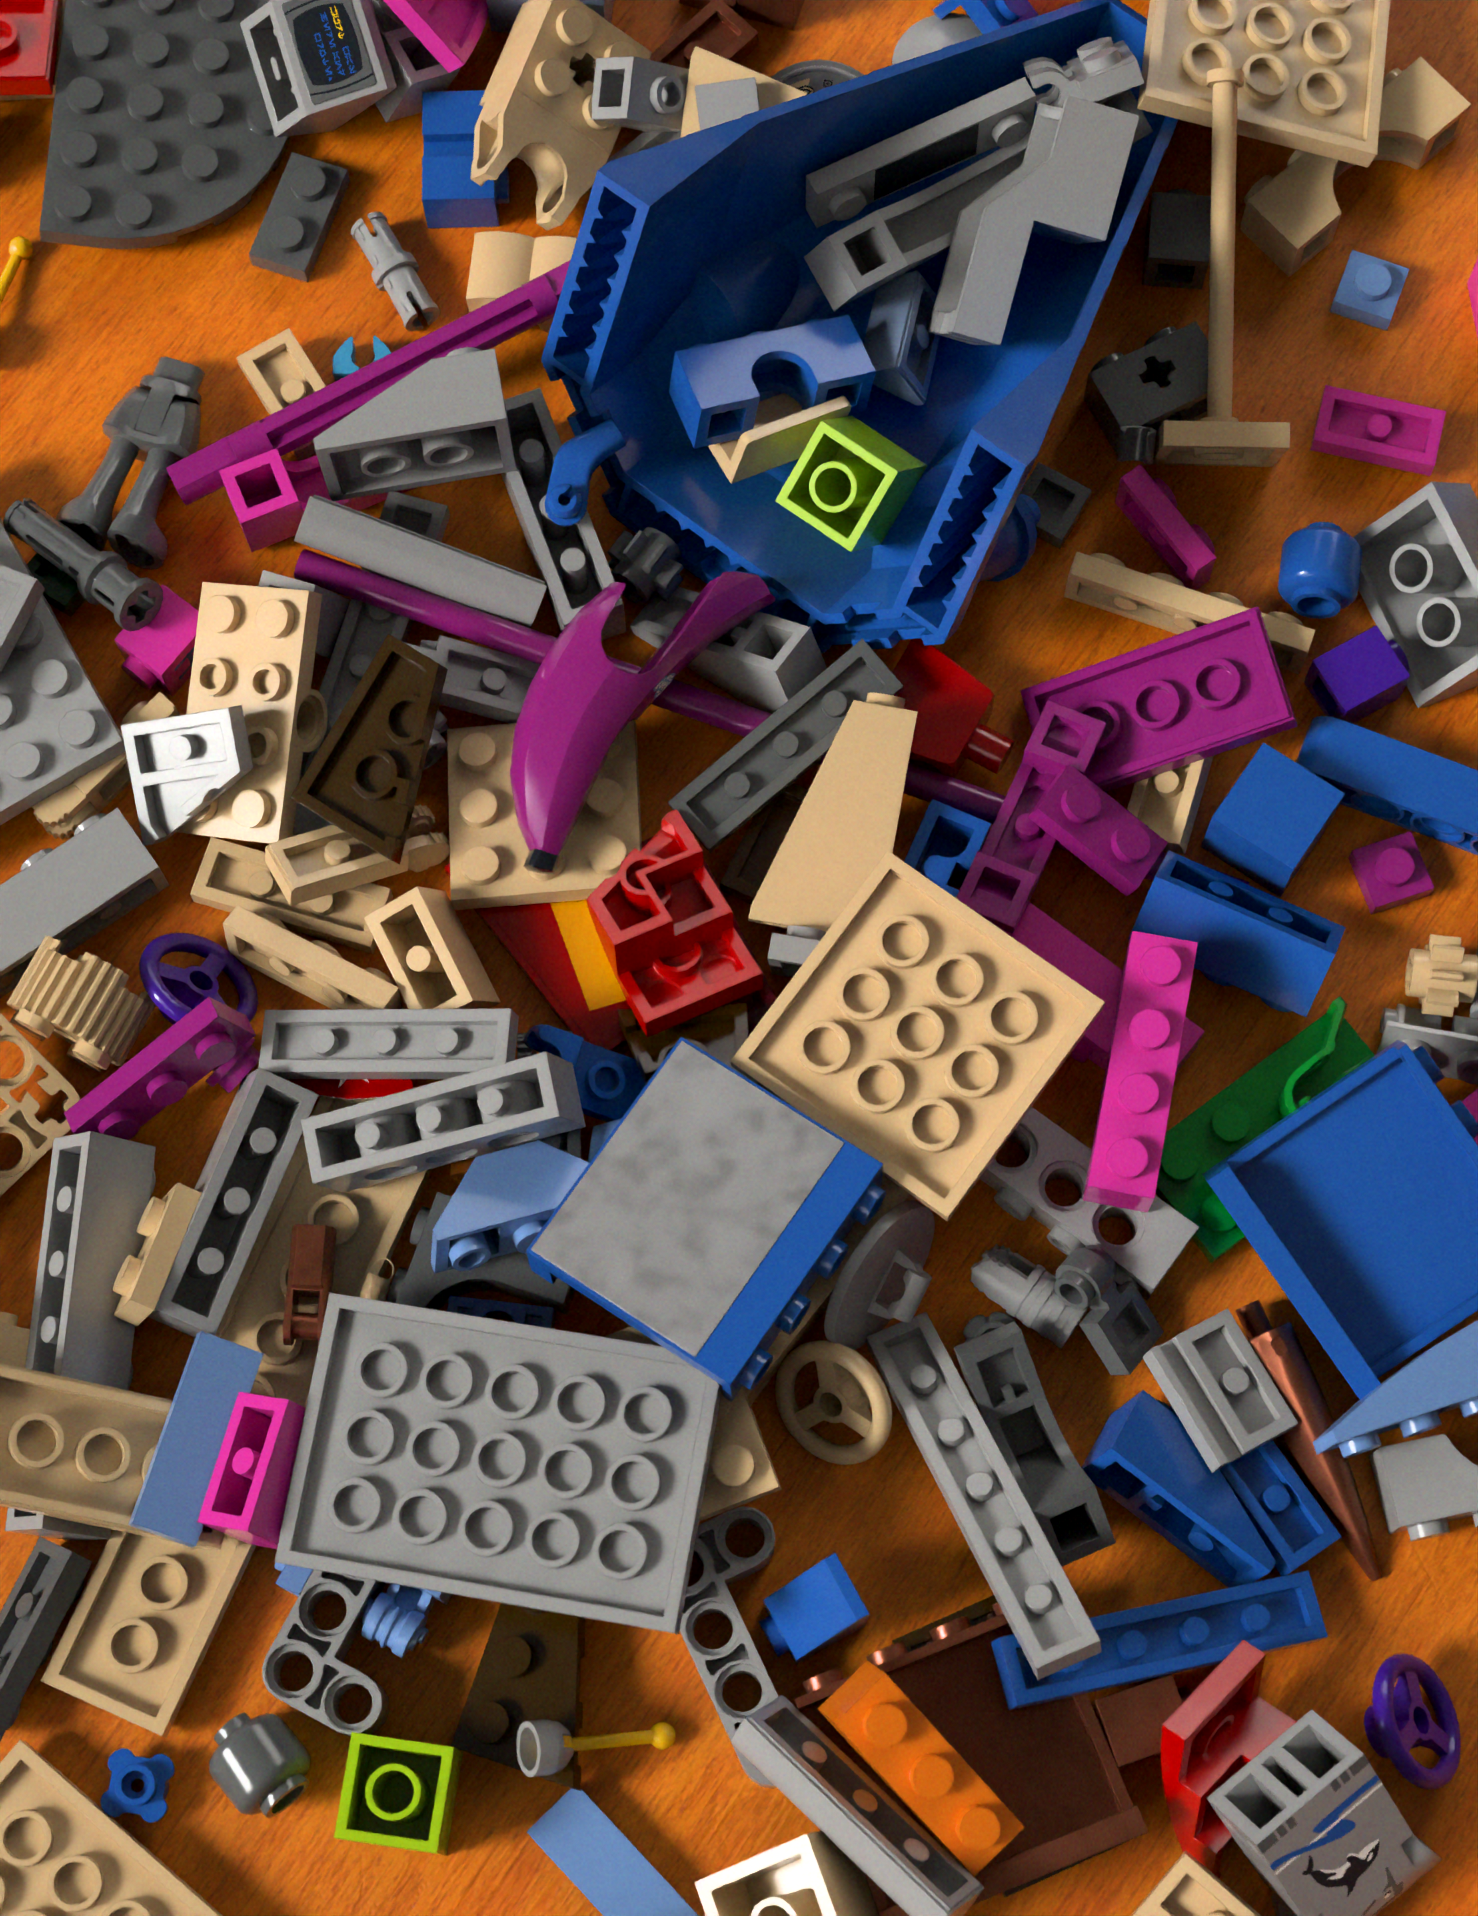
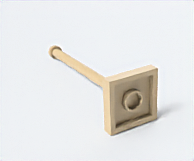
(1219, 436)

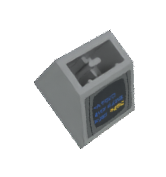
(317, 62)

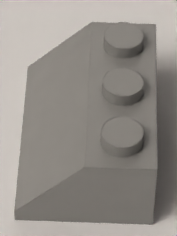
(1424, 586)

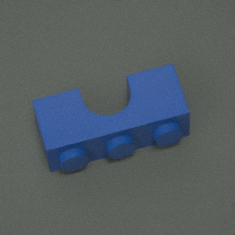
(812, 362)

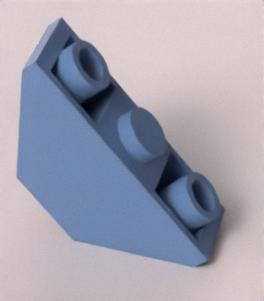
(502, 1204)

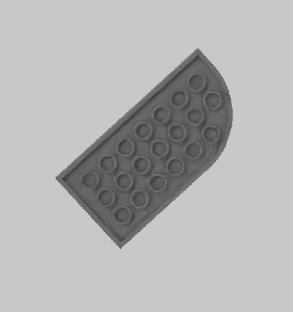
(154, 122)

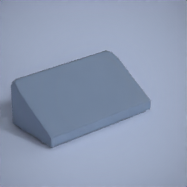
(899, 337)

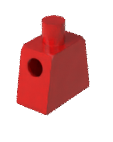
(950, 713)

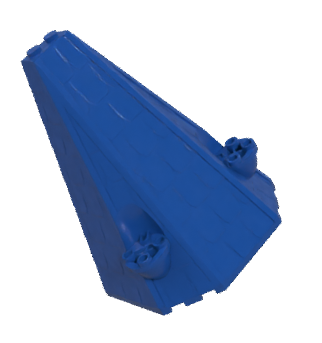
(713, 246)

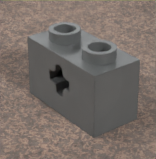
(1167, 359)

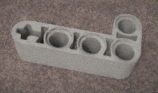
(712, 1596)
(327, 1652)

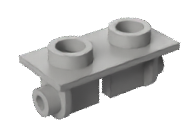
(1452, 1051)

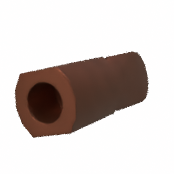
(308, 1276)

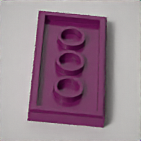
(1176, 699)

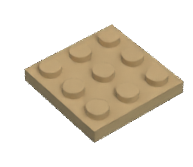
(486, 837)

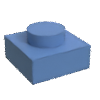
(1369, 290)

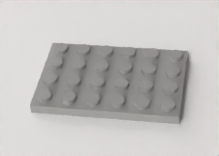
(501, 1463)

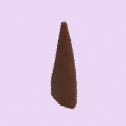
(1326, 1474)

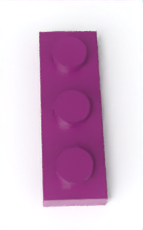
(162, 1071)

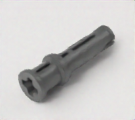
(99, 575)

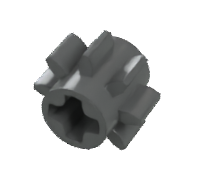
(646, 564)

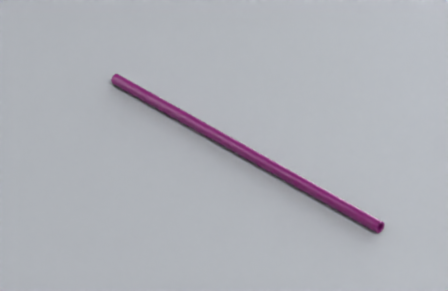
(676, 697)

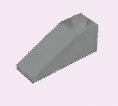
(756, 661)

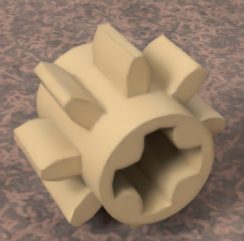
(1441, 975)

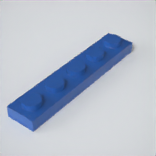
(1172, 1638)

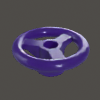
(181, 990)
(1402, 1721)

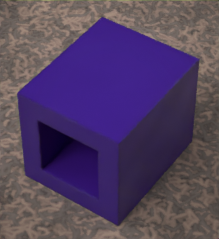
(1358, 676)

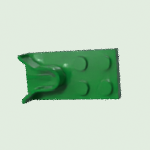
(1245, 1110)

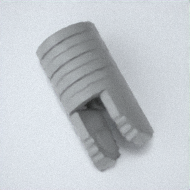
(1026, 1293)

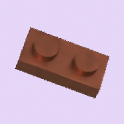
(712, 29)

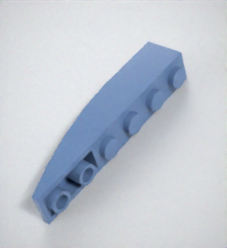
(1411, 1397)

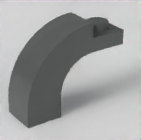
(1026, 1432)

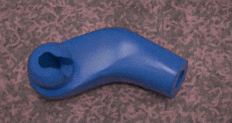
(573, 469)

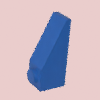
(1162, 1479)

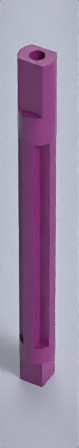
(307, 418)

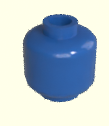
(1319, 570)

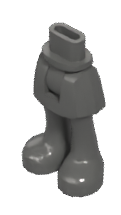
(153, 426)

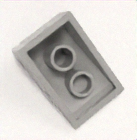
(422, 431)

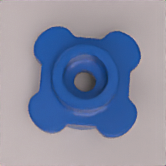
(148, 1802)

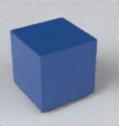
(1271, 819)

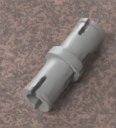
(395, 271)

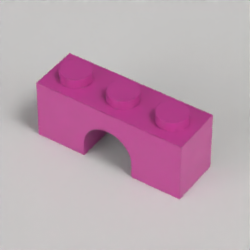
(273, 495)

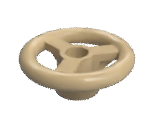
(845, 1394)

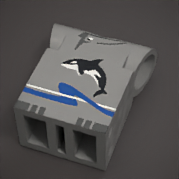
(1321, 1825)

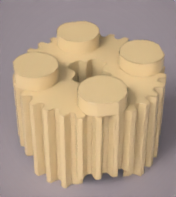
(80, 1004)

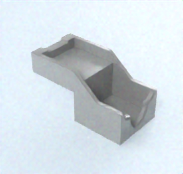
(1059, 192)

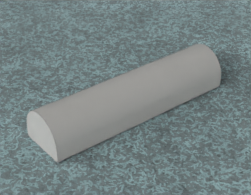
(420, 561)
(855, 1812)

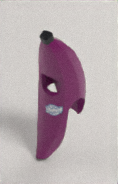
(585, 702)

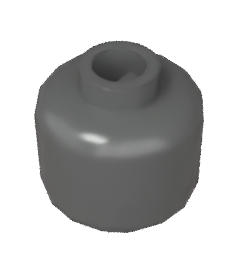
(260, 1764)

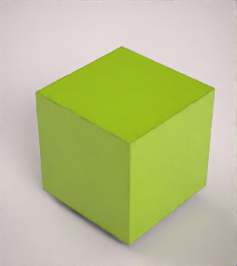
(850, 483)
(398, 1793)

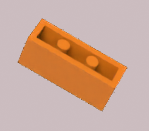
(921, 1767)

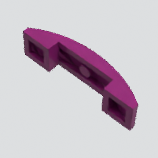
(1016, 847)

